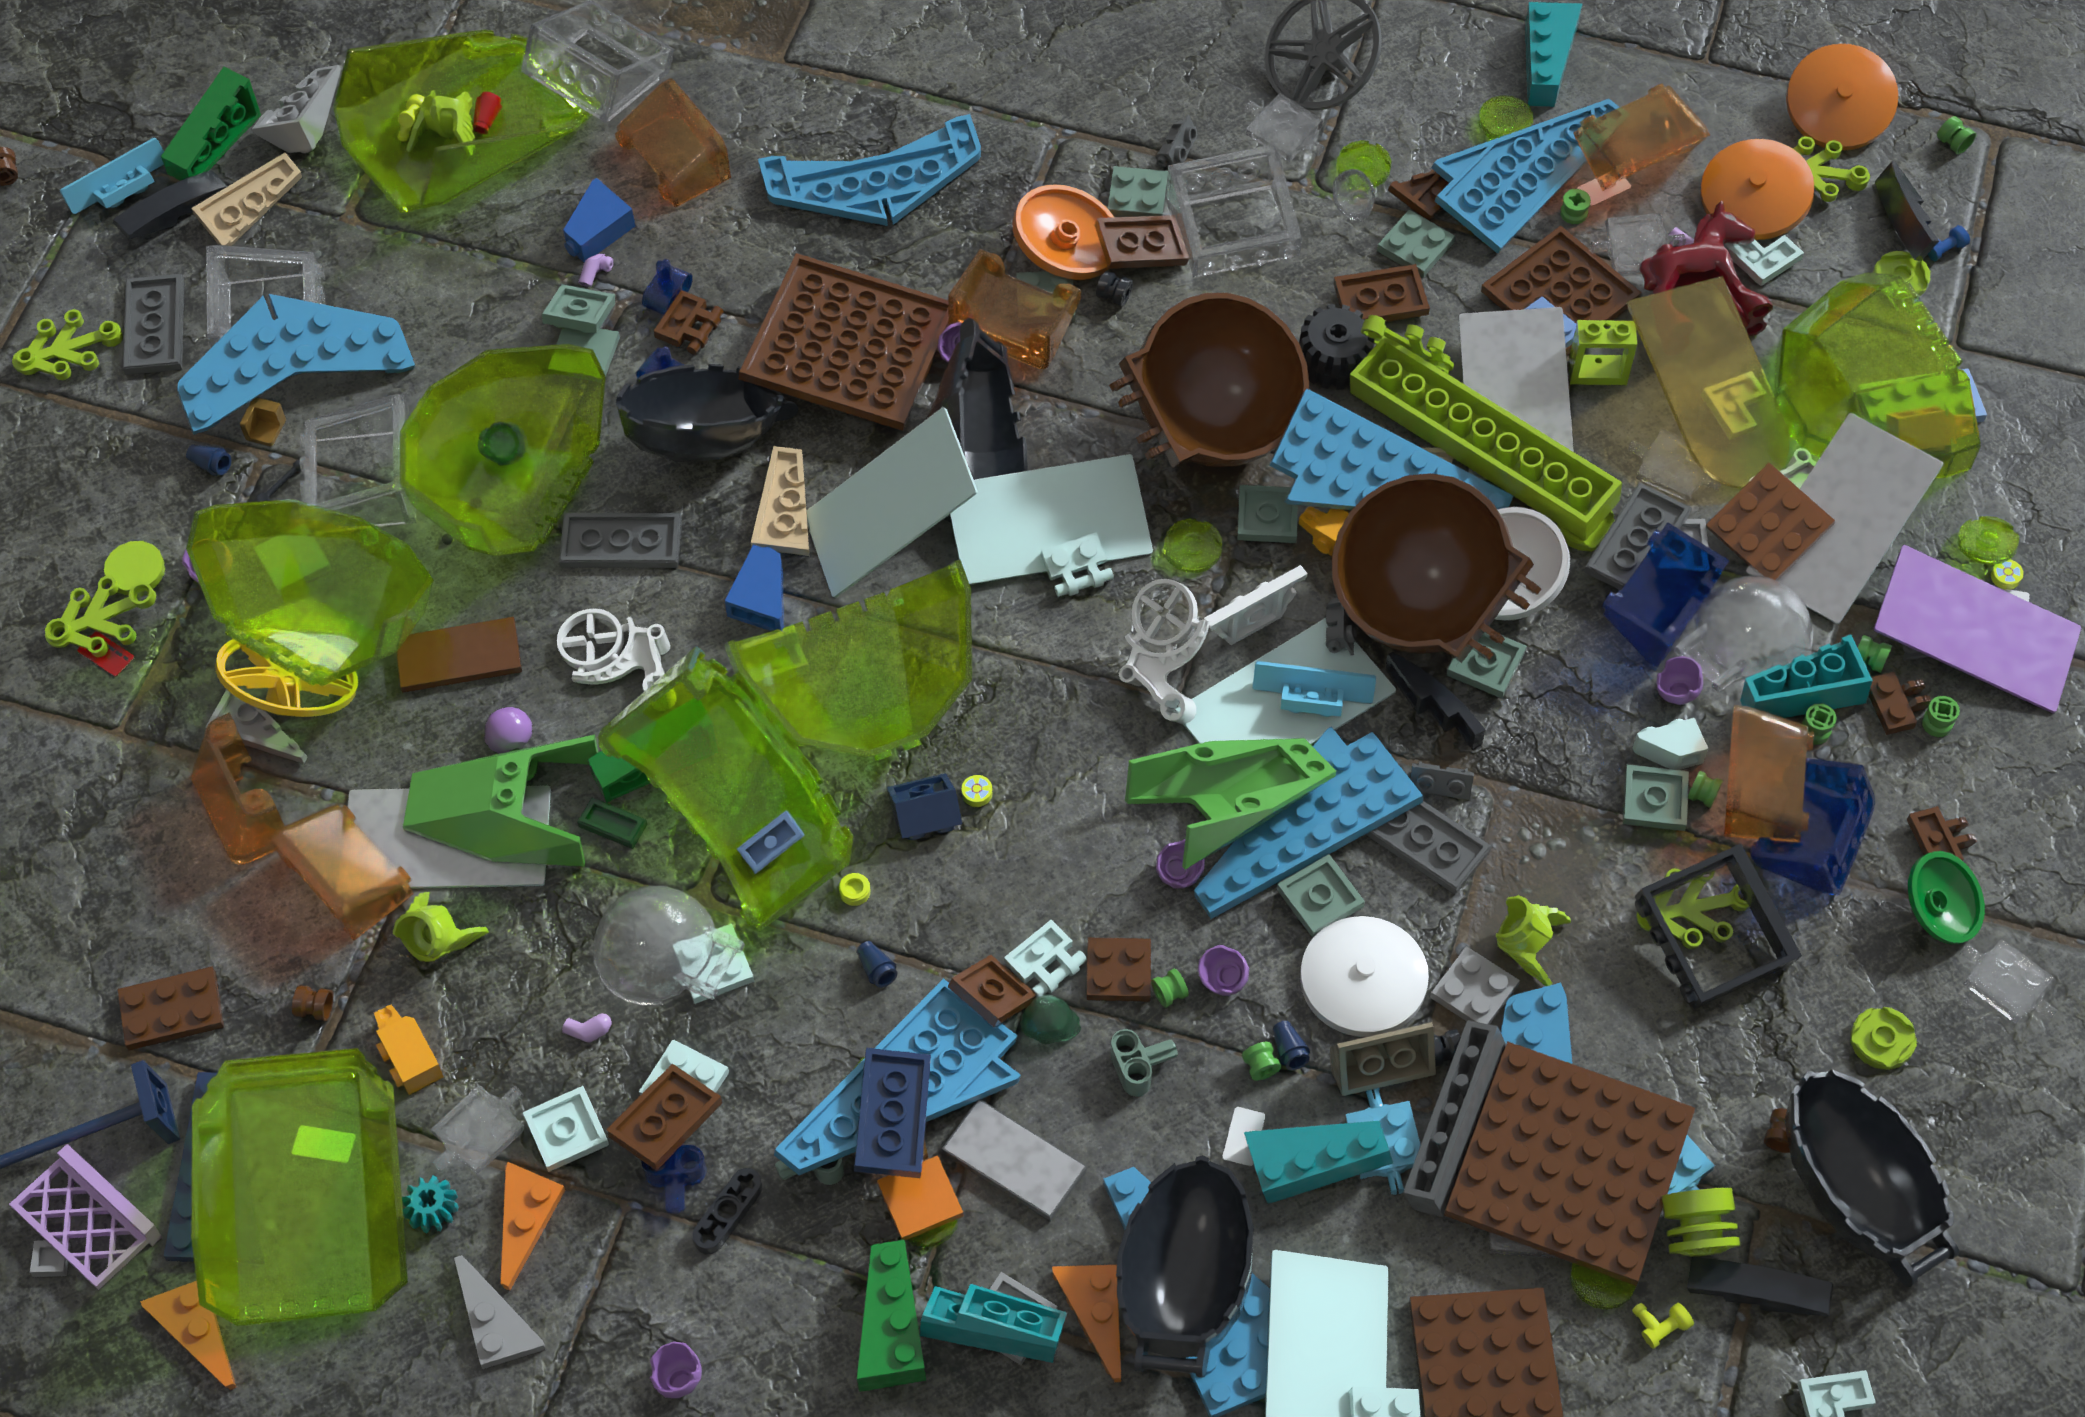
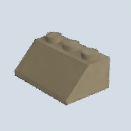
(1384, 1059)

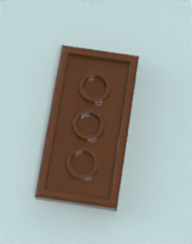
(459, 654)

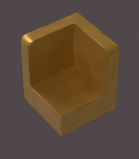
(262, 421)

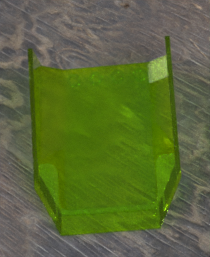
(439, 169)
(296, 1189)

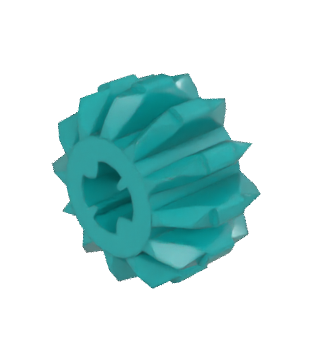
(429, 1192)

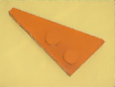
(527, 1209)
(1094, 1299)
(193, 1328)

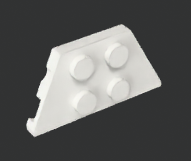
(1257, 609)

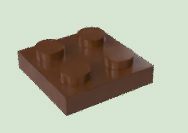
(1119, 969)
(992, 990)

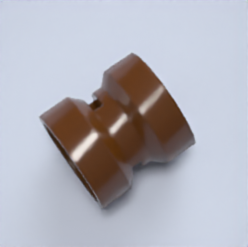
(8, 170)
(313, 1003)
(1776, 1137)

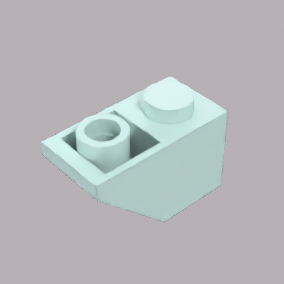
(1672, 745)

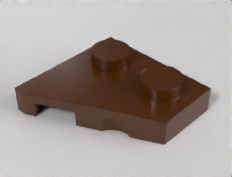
(1420, 193)

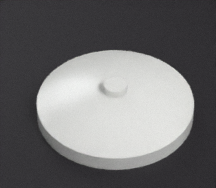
(1546, 546)
(1364, 976)

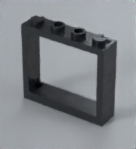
(1759, 903)

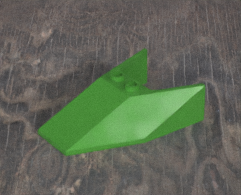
(1230, 783)
(481, 805)

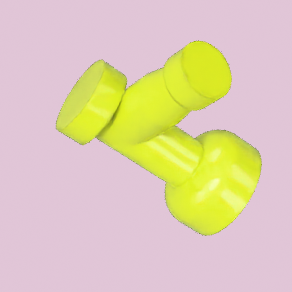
(407, 118)
(1656, 1331)

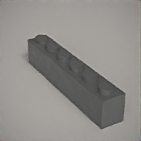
(1454, 1118)

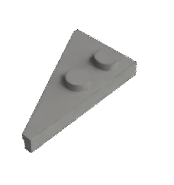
(258, 728)
(496, 1327)

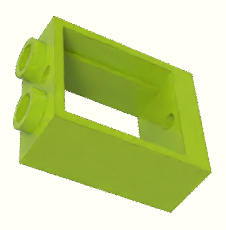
(1602, 368)

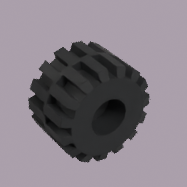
(1333, 344)

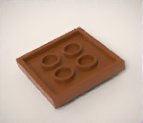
(1770, 523)

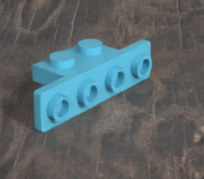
(116, 179)
(1313, 688)

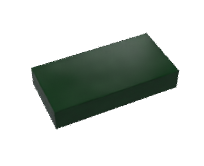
(612, 823)

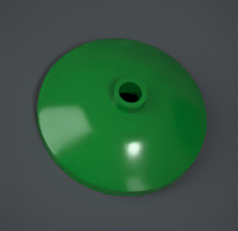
(1946, 897)

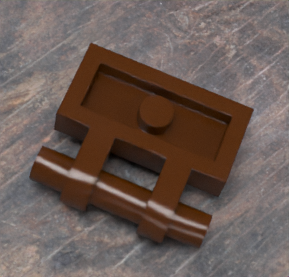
(681, 317)

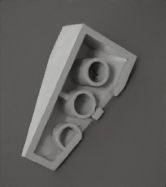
(302, 115)

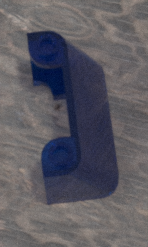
(1664, 592)
(1839, 814)

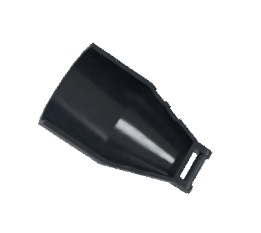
(979, 403)

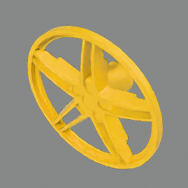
(282, 686)

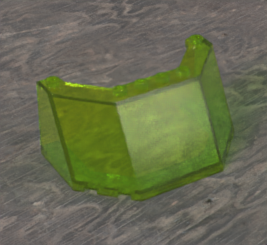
(730, 778)

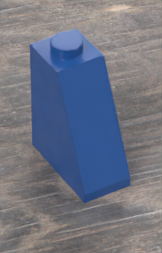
(597, 222)
(758, 590)

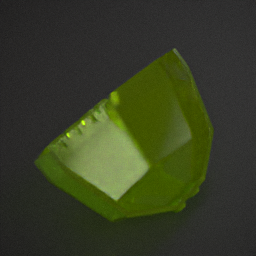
(1880, 357)
(492, 507)
(307, 584)
(871, 675)

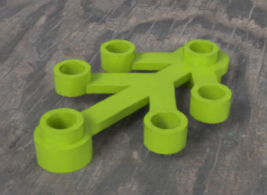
(1856, 178)
(1375, 328)
(33, 358)
(96, 616)
(1691, 910)

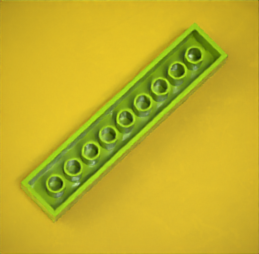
(1485, 438)

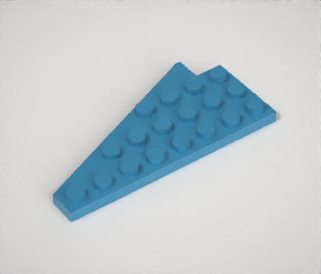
(1511, 178)
(1346, 457)
(1361, 797)
(962, 1071)
(1239, 1362)

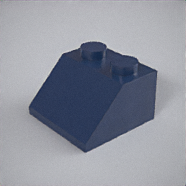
(925, 806)

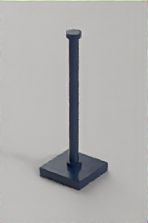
(153, 1104)

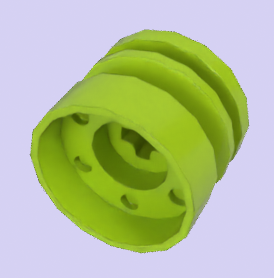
(1700, 1221)

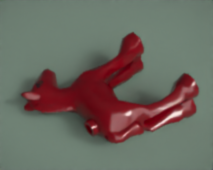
(1708, 260)

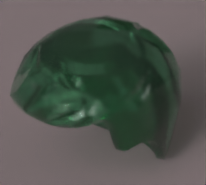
(503, 443)
(1049, 1020)

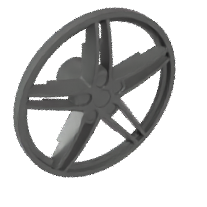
(1323, 52)

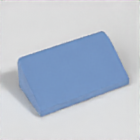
(771, 841)

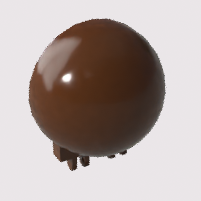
(1215, 381)
(1428, 566)

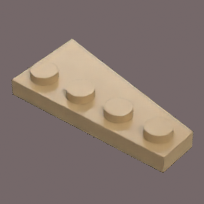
(244, 202)
(782, 508)

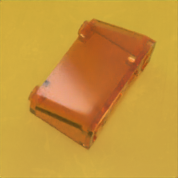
(1639, 135)
(676, 143)
(1012, 311)
(1766, 776)
(238, 818)
(342, 867)

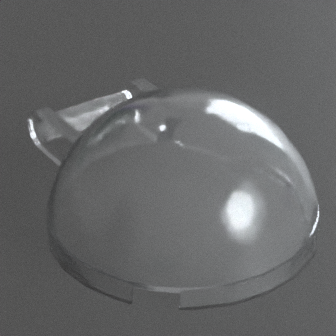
(1748, 629)
(658, 945)

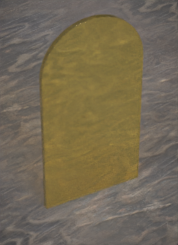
(1712, 380)

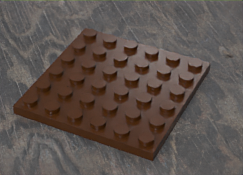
(847, 341)
(1570, 1163)

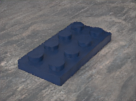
(892, 1113)

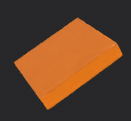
(920, 1202)

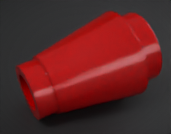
(486, 111)

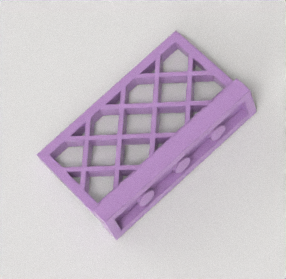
(111, 1203)

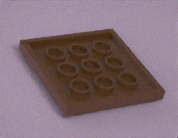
(1565, 276)
(1485, 1354)

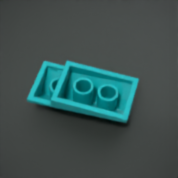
(993, 1322)

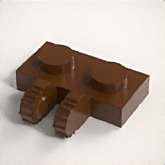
(1891, 702)
(1936, 834)

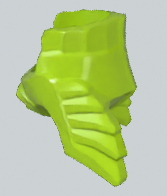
(444, 116)
(430, 930)
(1526, 932)

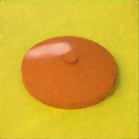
(1842, 96)
(1761, 185)
(1059, 231)

